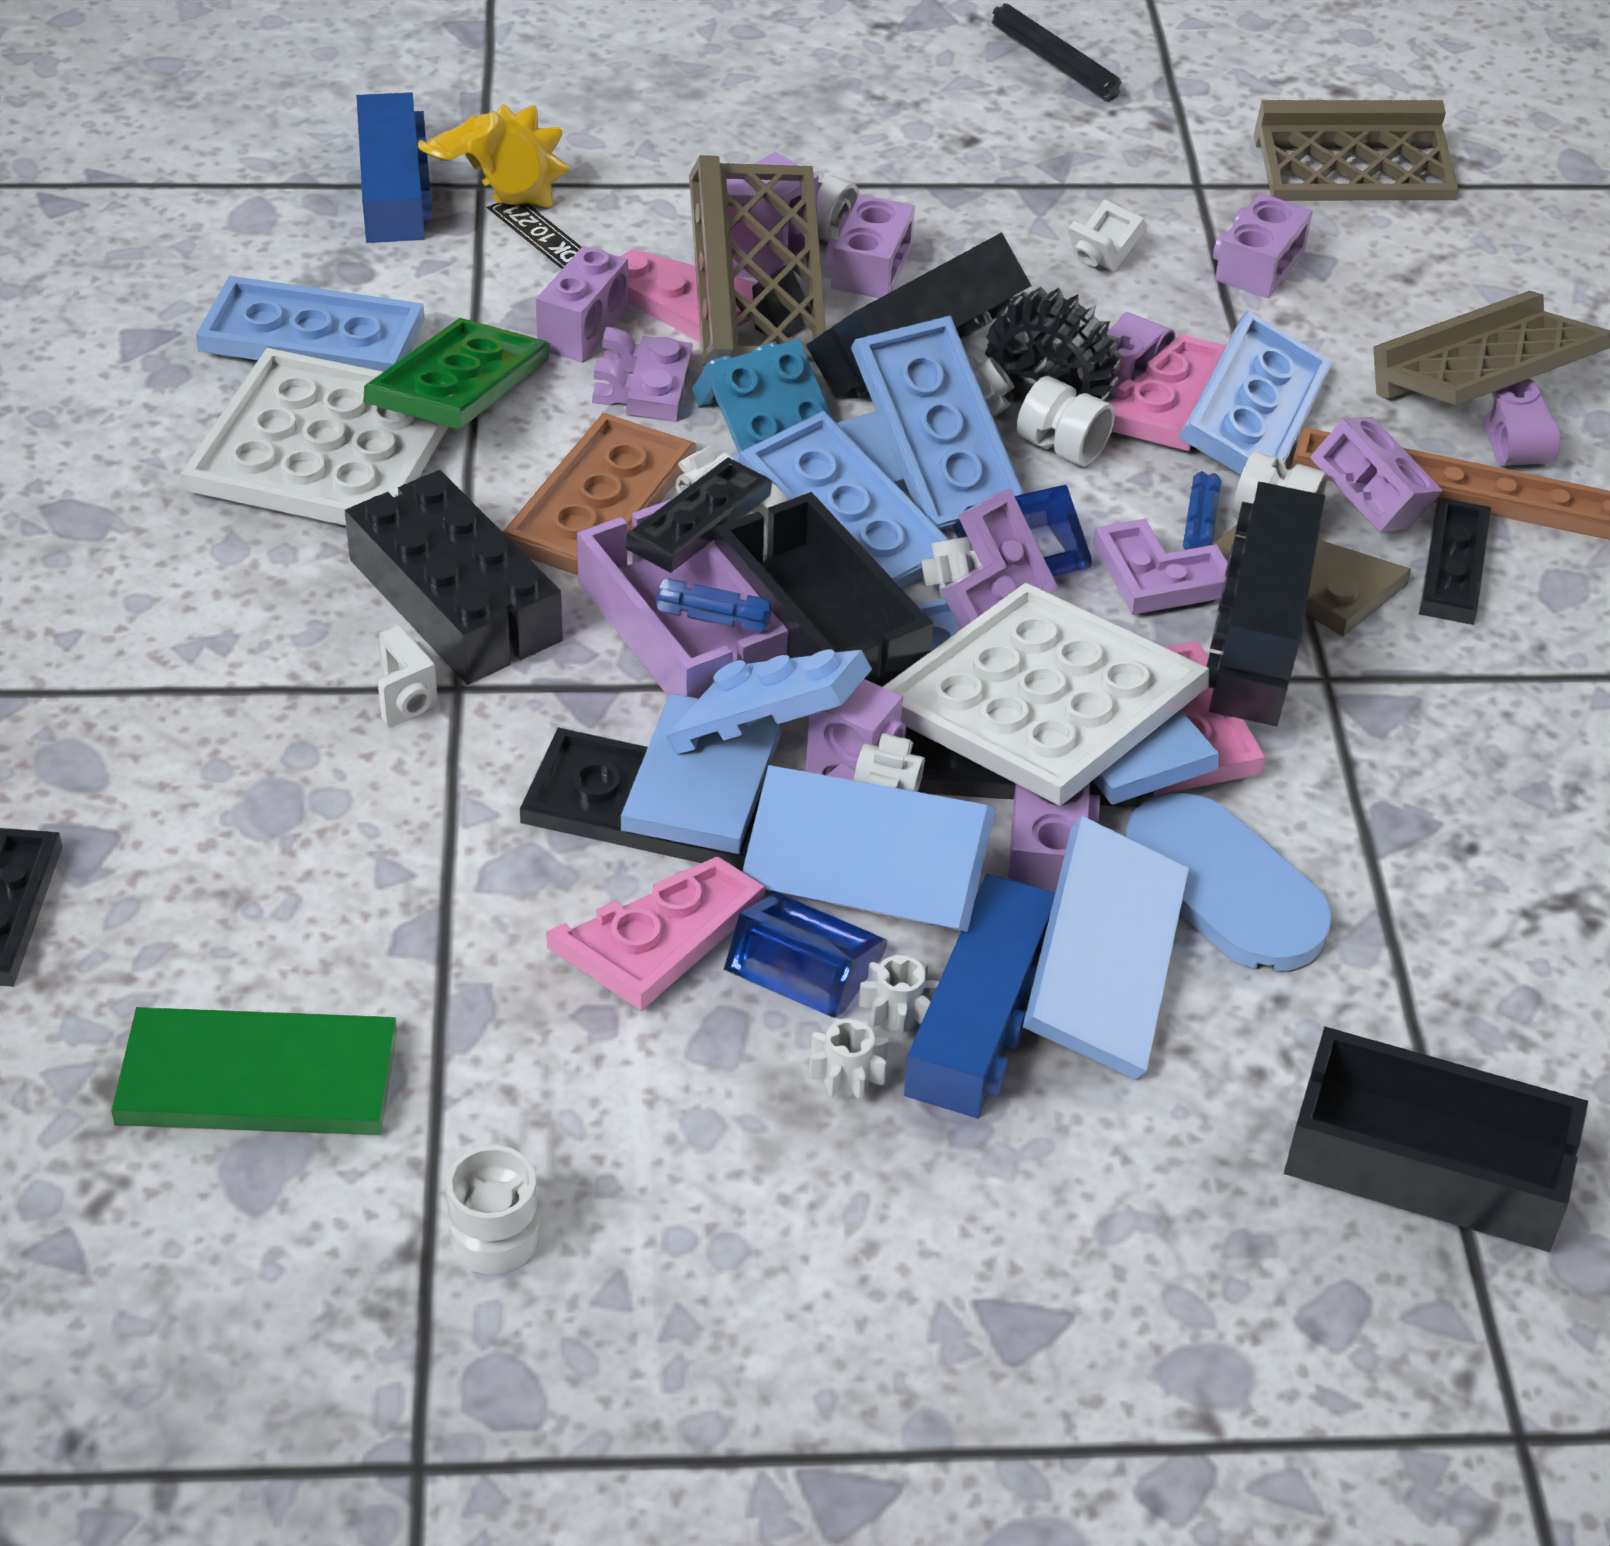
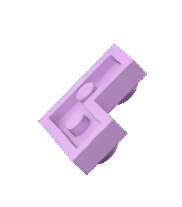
(1006, 555)
(1153, 578)

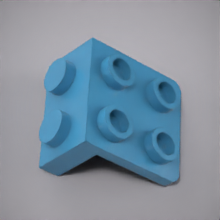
(761, 391)

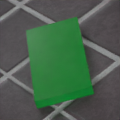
(457, 373)
(256, 1071)

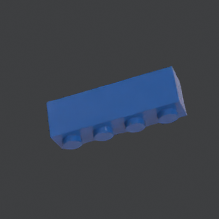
(393, 168)
(980, 999)

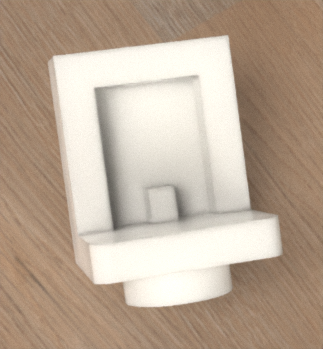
(1106, 236)
(409, 677)

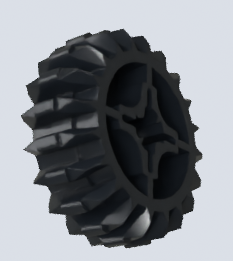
(1060, 342)

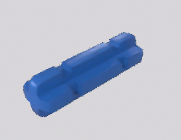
(1202, 510)
(713, 605)

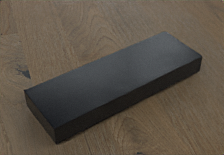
(689, 519)
(1455, 561)
(25, 875)

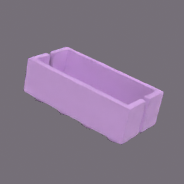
(674, 649)

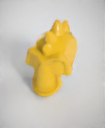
(510, 151)

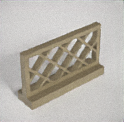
(1356, 128)
(715, 252)
(1484, 350)

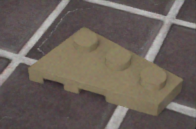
(1343, 583)

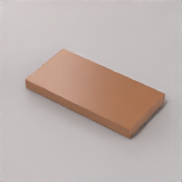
(604, 477)

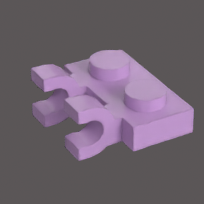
(658, 375)

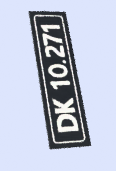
(537, 231)

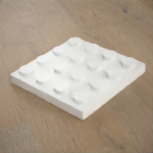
(308, 442)
(1045, 692)

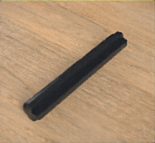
(1056, 52)

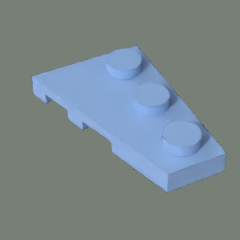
(775, 687)

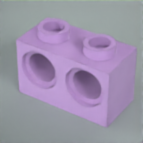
(1262, 245)
(871, 246)
(582, 302)
(1376, 474)
(840, 732)
(1042, 834)

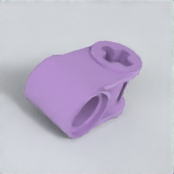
(1138, 344)
(1521, 426)

